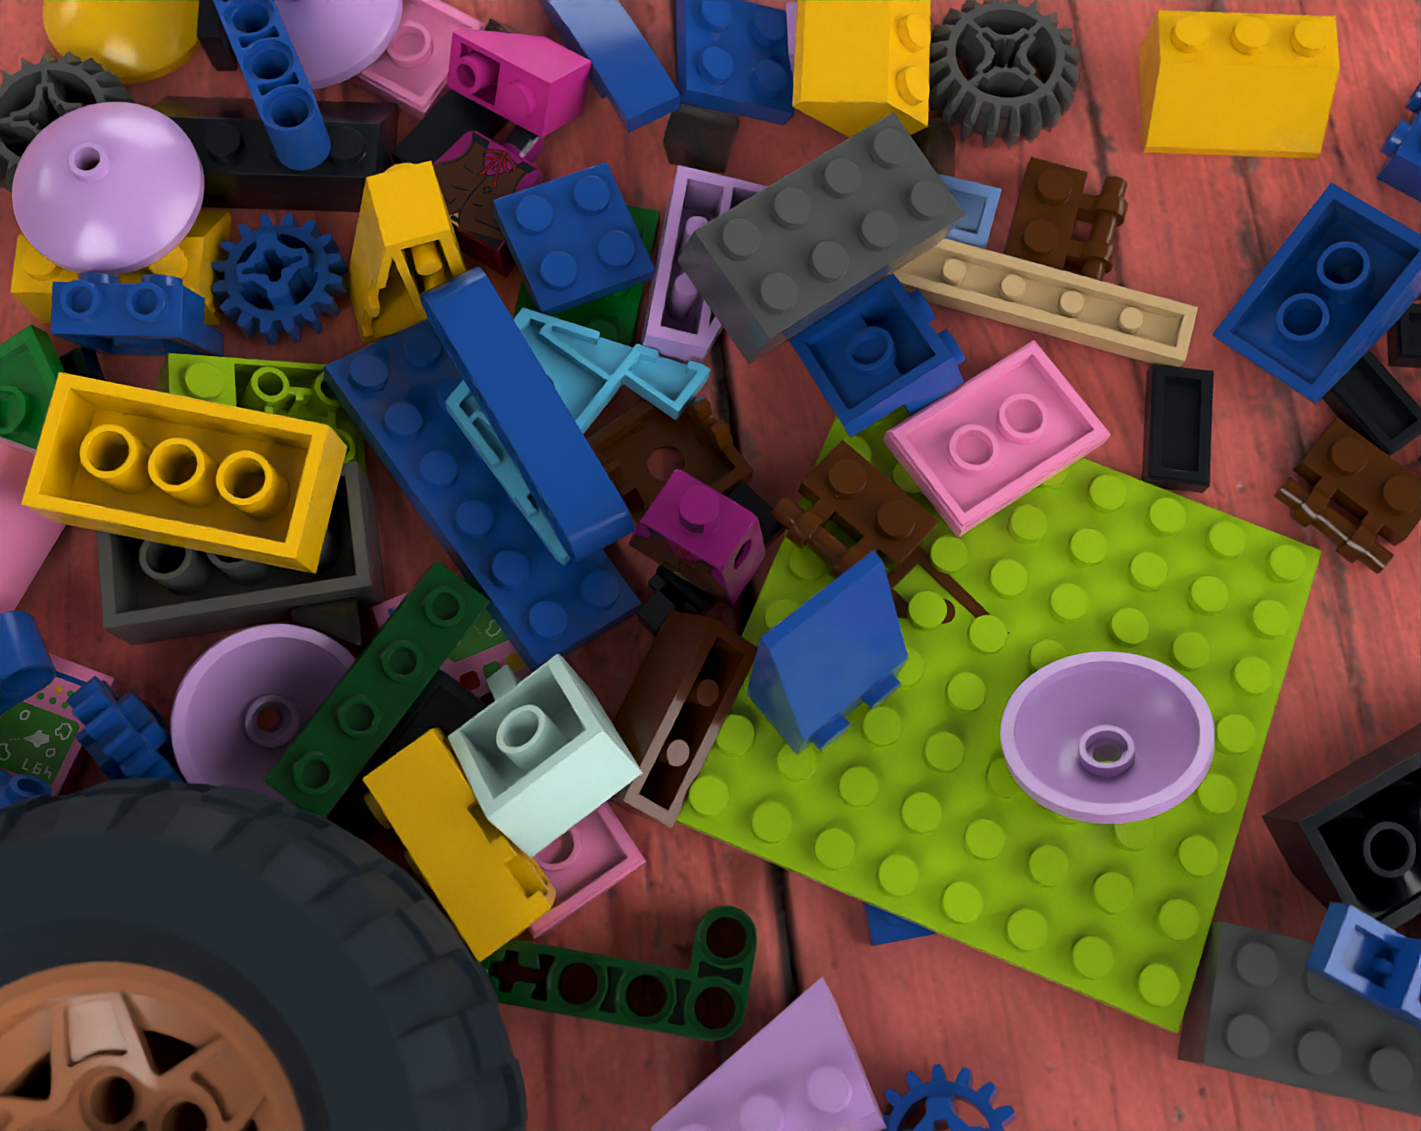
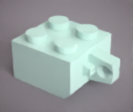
(542, 754)

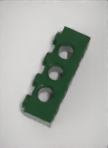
(376, 691)

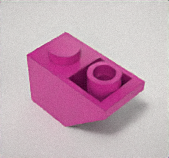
(519, 77)

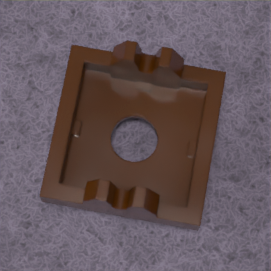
(700, 439)

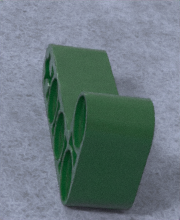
(616, 975)

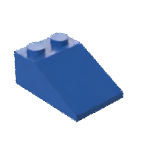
(1326, 294)
(830, 658)

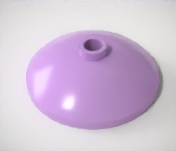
(339, 35)
(123, 209)
(227, 687)
(1114, 711)

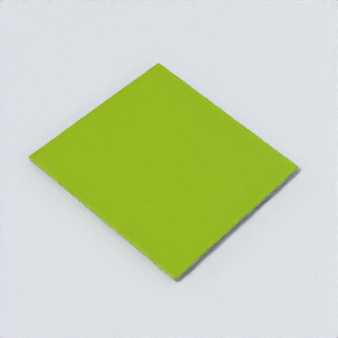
(917, 791)

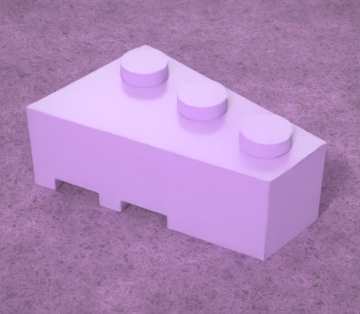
(676, 314)
(786, 1078)

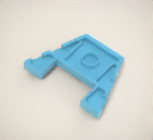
(586, 376)

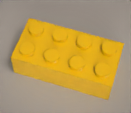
(186, 472)

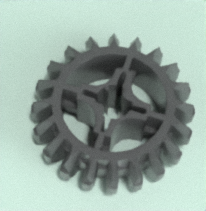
(1004, 92)
(43, 94)

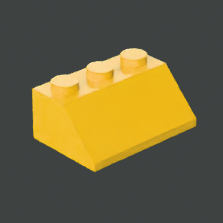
(862, 62)
(1237, 83)
(189, 260)

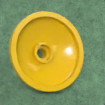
(125, 36)

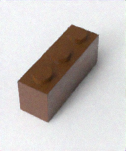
(678, 710)

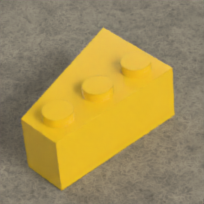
(400, 249)
(473, 867)

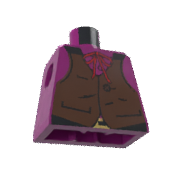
(474, 176)
(699, 536)

